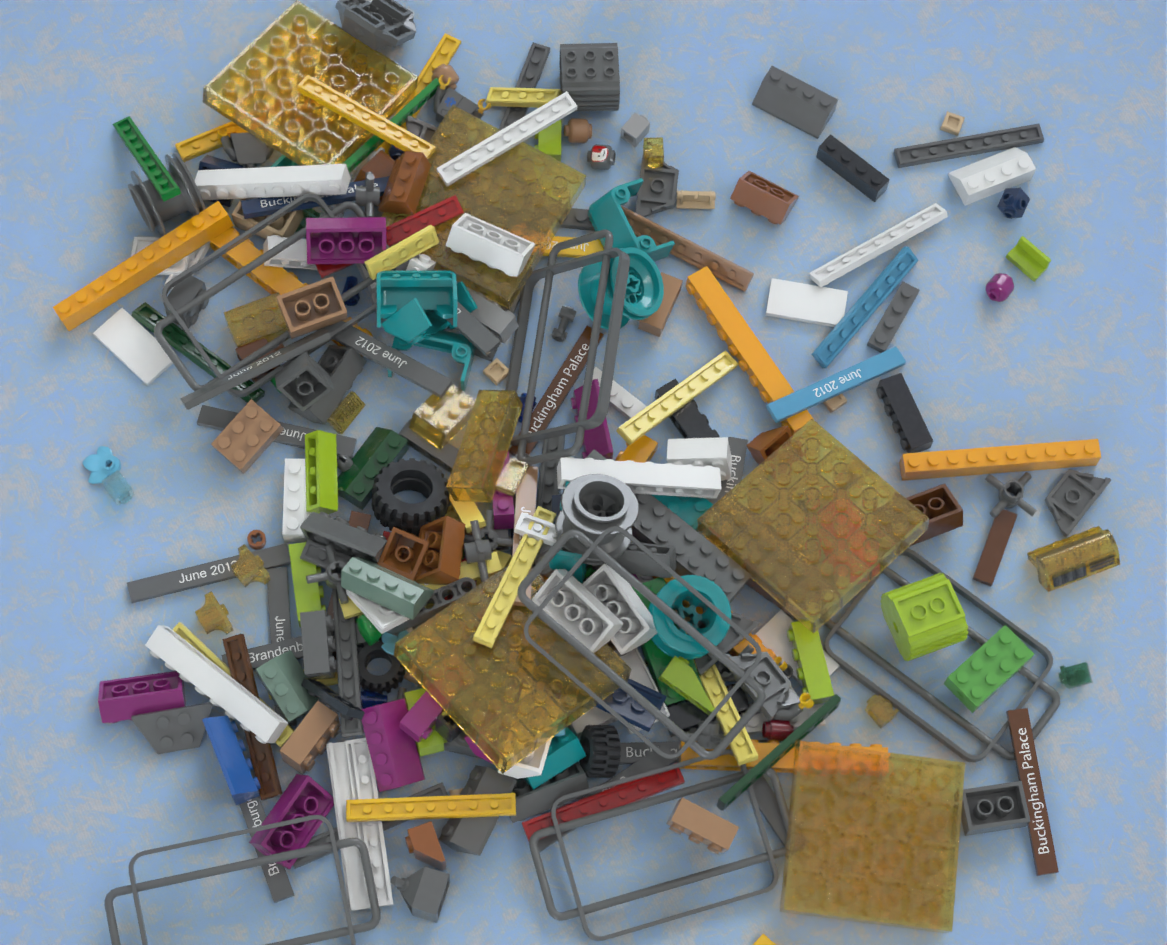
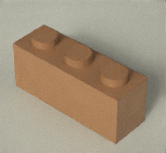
(656, 322)

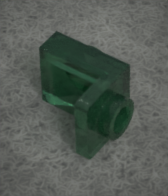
(1075, 675)

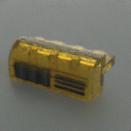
(1075, 558)

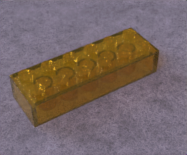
(484, 445)

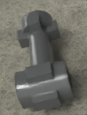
(567, 314)

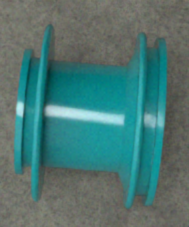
(643, 288)
(677, 642)

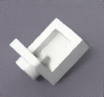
(421, 263)

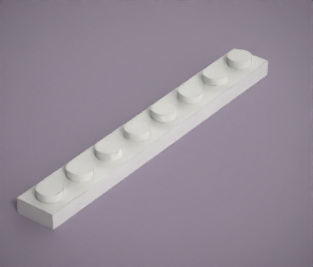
(506, 138)
(878, 245)

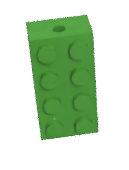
(988, 668)

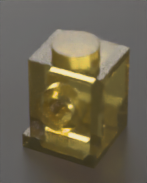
(653, 152)
(880, 710)

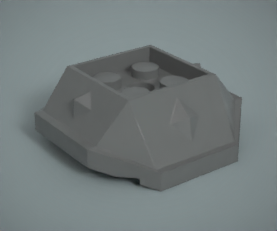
(377, 22)

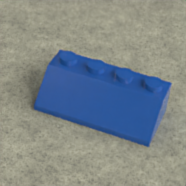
(231, 758)

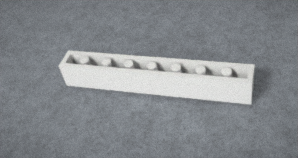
(273, 181)
(647, 476)
(216, 684)

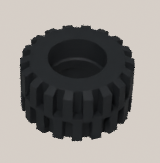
(382, 682)
(602, 751)

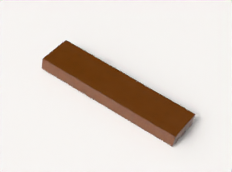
(994, 547)

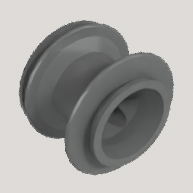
(151, 205)
(592, 506)

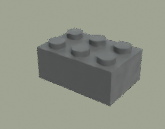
(318, 645)
(994, 808)

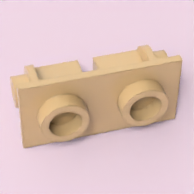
(695, 199)

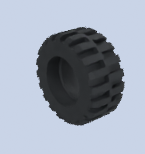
(409, 476)

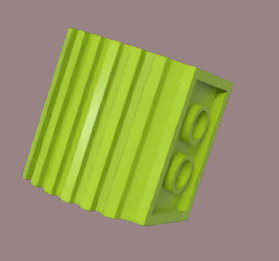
(924, 616)

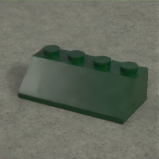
(376, 452)

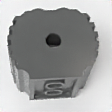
(591, 75)

